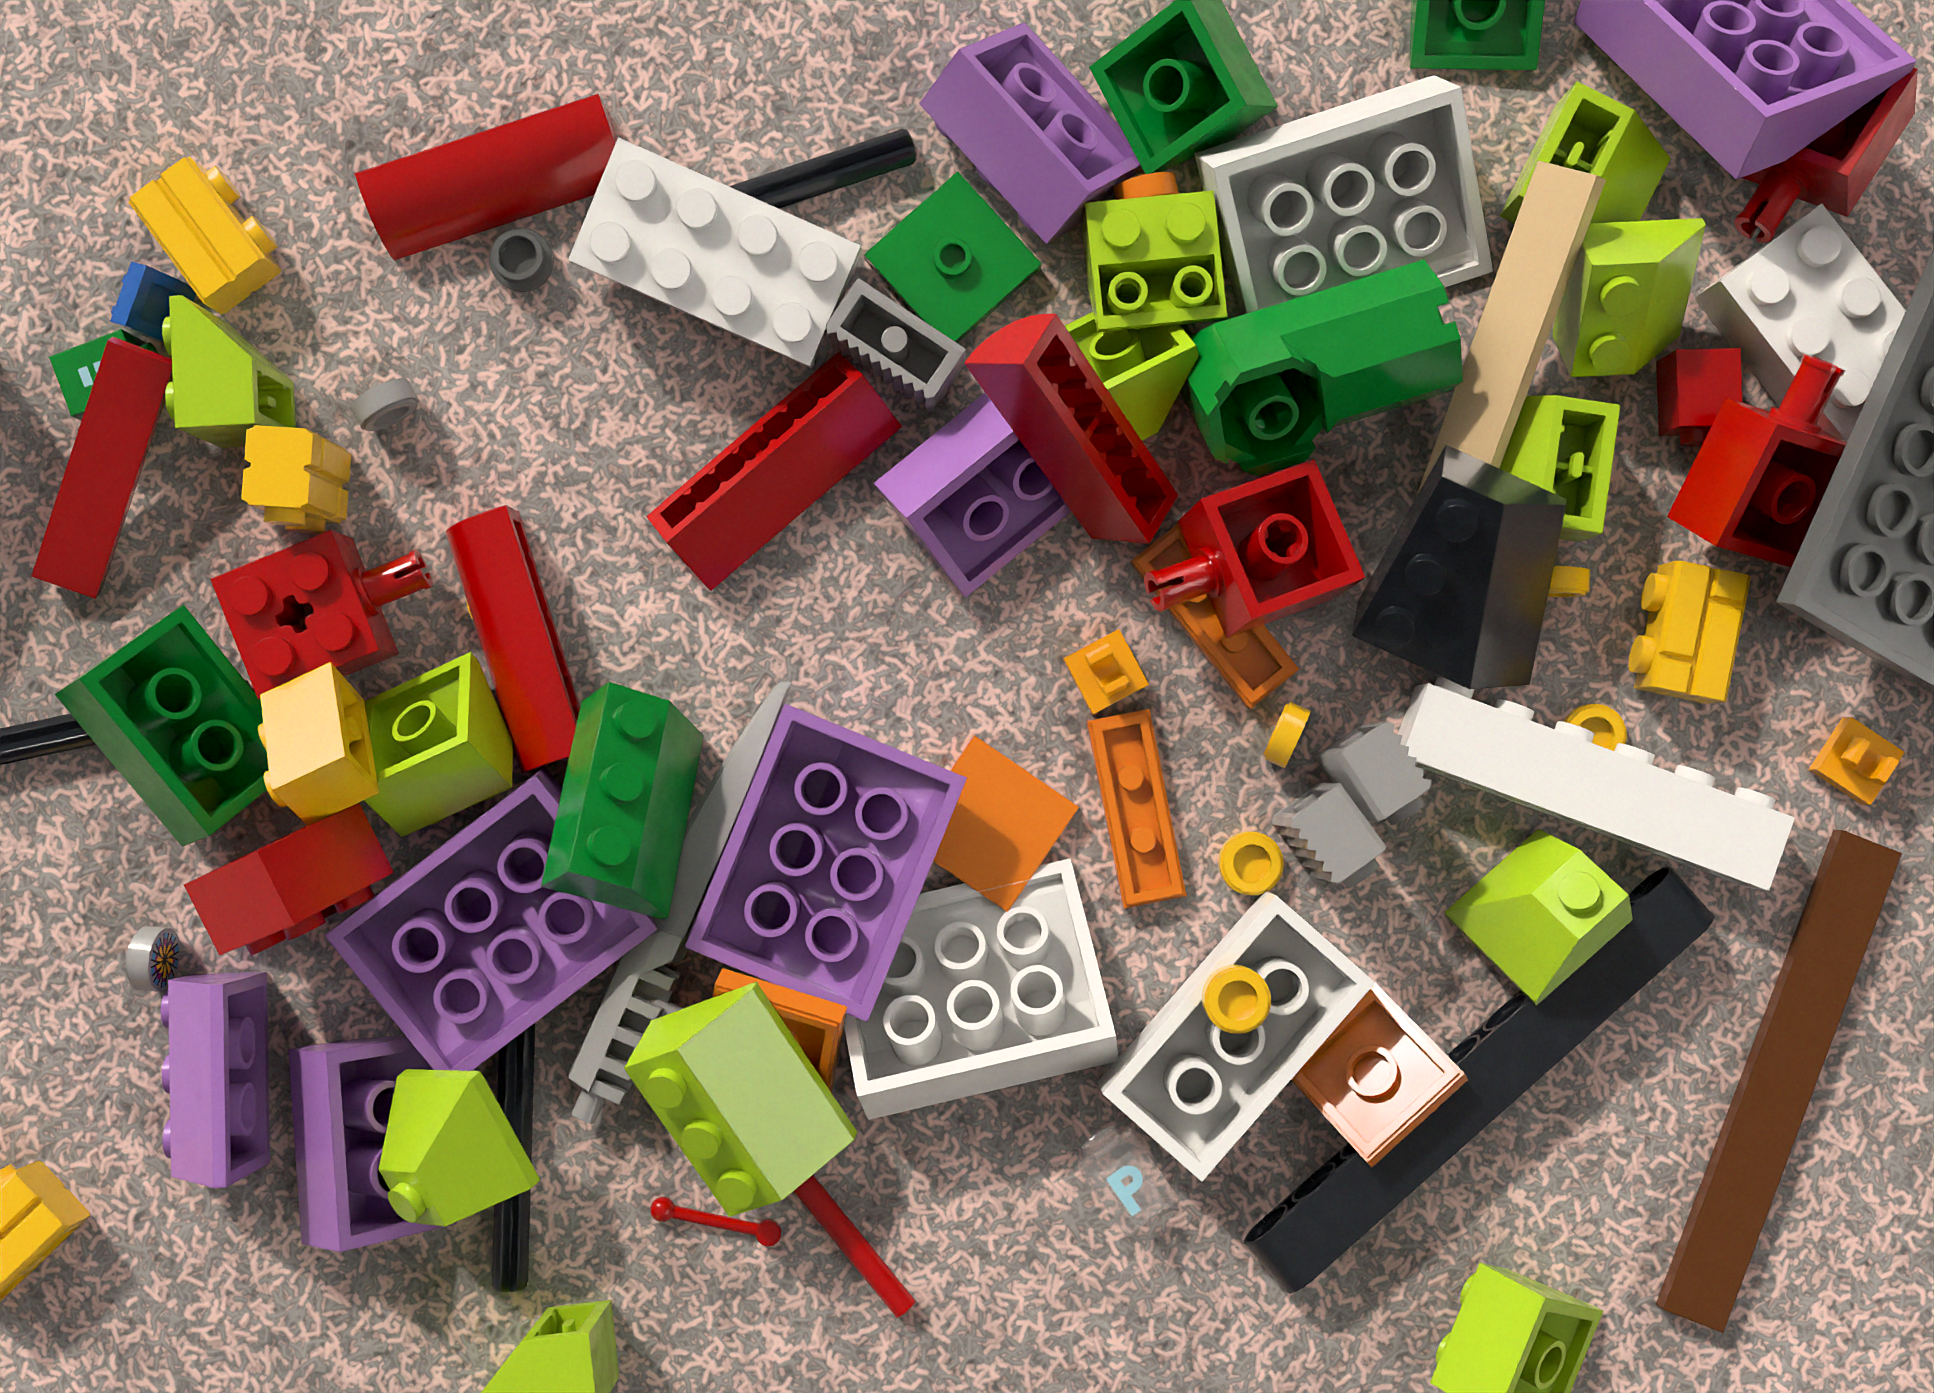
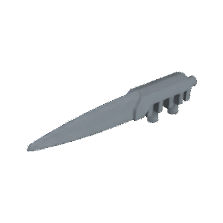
(642, 979)

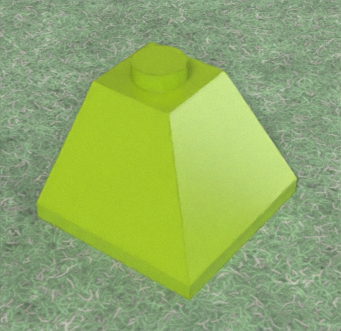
(1138, 367)
(1542, 913)
(450, 1148)

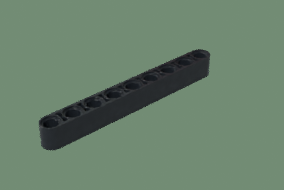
(1500, 1063)

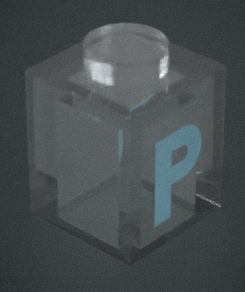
(1126, 1177)

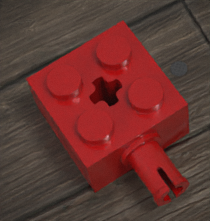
(1833, 166)
(1764, 470)
(1232, 558)
(347, 624)
(291, 883)

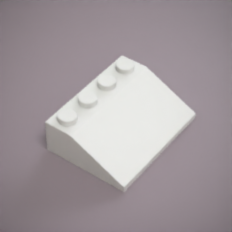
(1350, 196)
(983, 998)

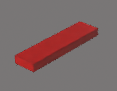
(103, 468)

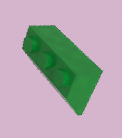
(175, 725)
(624, 802)

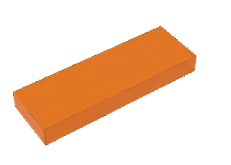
(1249, 661)
(1136, 808)

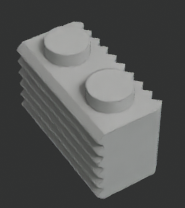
(895, 345)
(1376, 772)
(1331, 835)

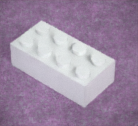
(714, 253)
(1813, 298)
(1207, 1086)

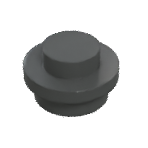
(521, 259)

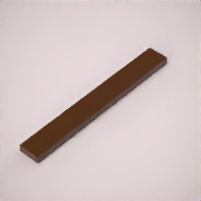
(1778, 1080)

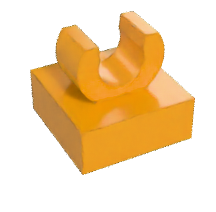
(1105, 671)
(1856, 761)

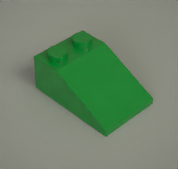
(1476, 34)

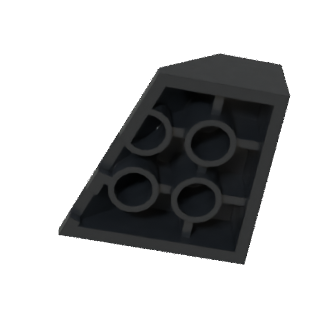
(1466, 575)

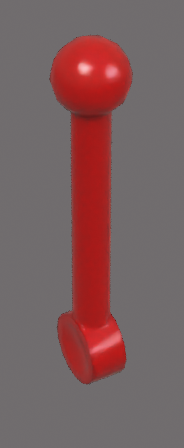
(767, 1231)

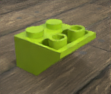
(1601, 139)
(1153, 261)
(220, 379)
(1570, 452)
(563, 1353)

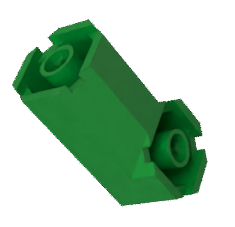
(1320, 363)

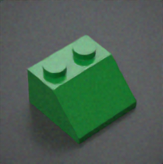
(1182, 84)

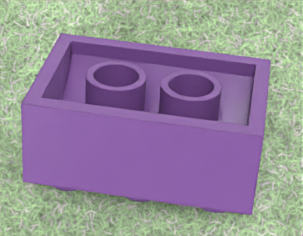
(1030, 129)
(973, 496)
(217, 1077)
(340, 1127)

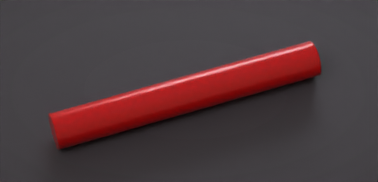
(855, 1246)

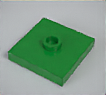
(953, 259)

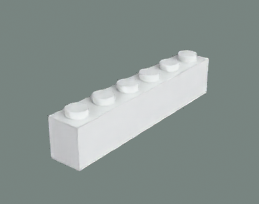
(1595, 787)

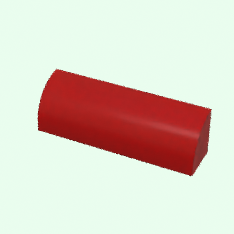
(489, 177)
(1073, 428)
(774, 471)
(517, 635)

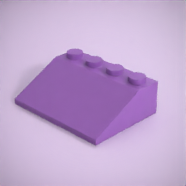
(1749, 73)
(825, 861)
(471, 941)

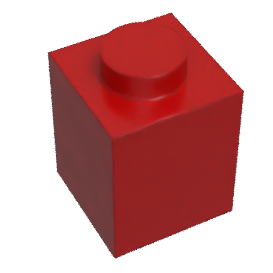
(1693, 390)

